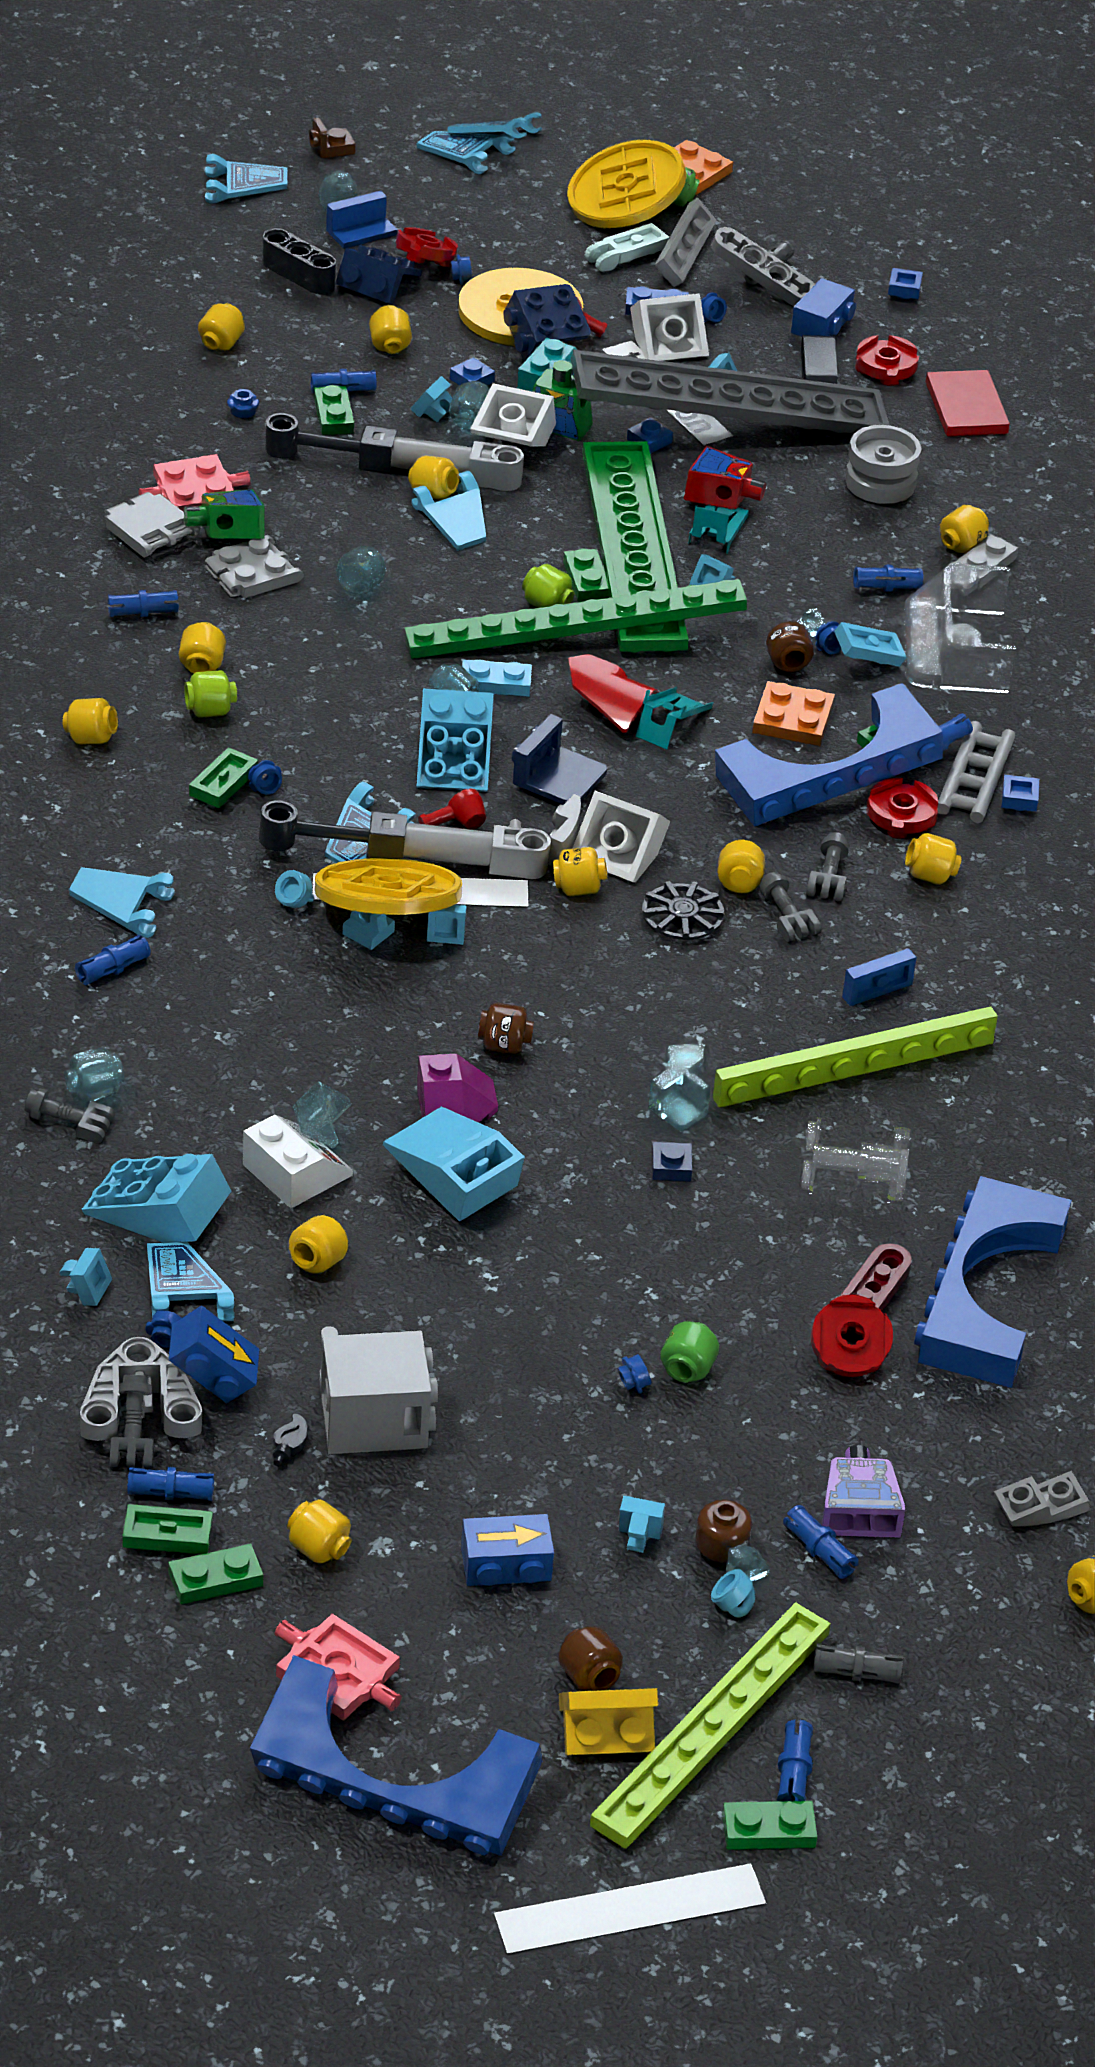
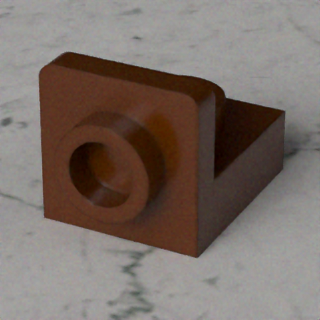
(332, 142)

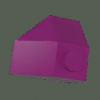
(455, 1085)

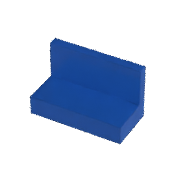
(359, 220)

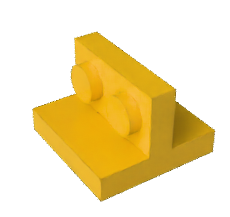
(608, 1721)

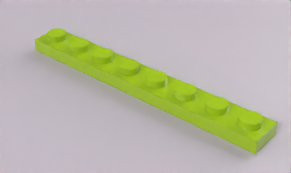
(854, 1056)
(709, 1726)

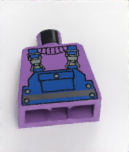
(863, 1496)

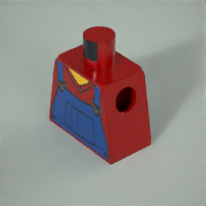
(722, 480)

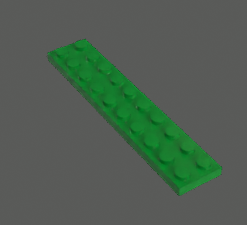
(632, 536)

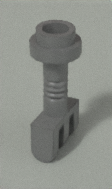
(834, 849)
(775, 887)
(91, 1123)
(135, 1388)

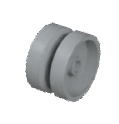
(883, 464)

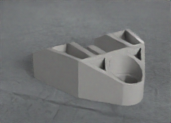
(179, 1404)

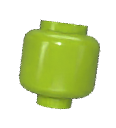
(547, 586)
(209, 693)

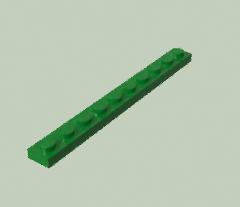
(575, 618)

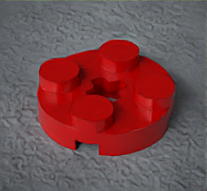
(423, 245)
(887, 359)
(902, 807)
(836, 1353)

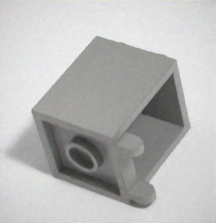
(377, 1391)

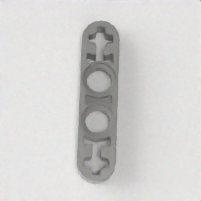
(760, 271)

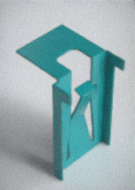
(718, 523)
(661, 734)

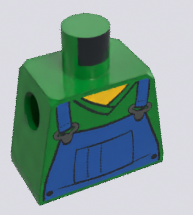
(571, 413)
(228, 515)

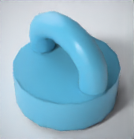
(294, 889)
(731, 1591)

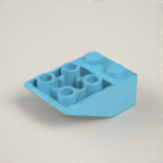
(455, 740)
(457, 1160)
(161, 1196)

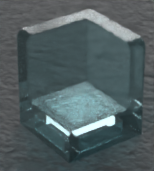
(679, 1097)
(318, 1111)

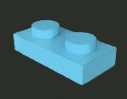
(870, 644)
(501, 677)

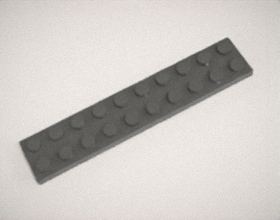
(725, 393)

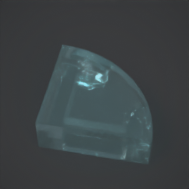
(812, 621)
(687, 1055)
(749, 1561)

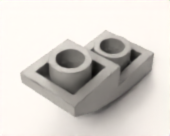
(566, 827)
(1042, 1503)

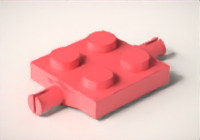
(187, 479)
(357, 1660)

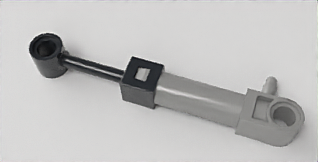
(381, 450)
(506, 850)

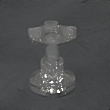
(871, 1163)

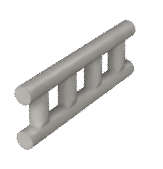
(985, 786)

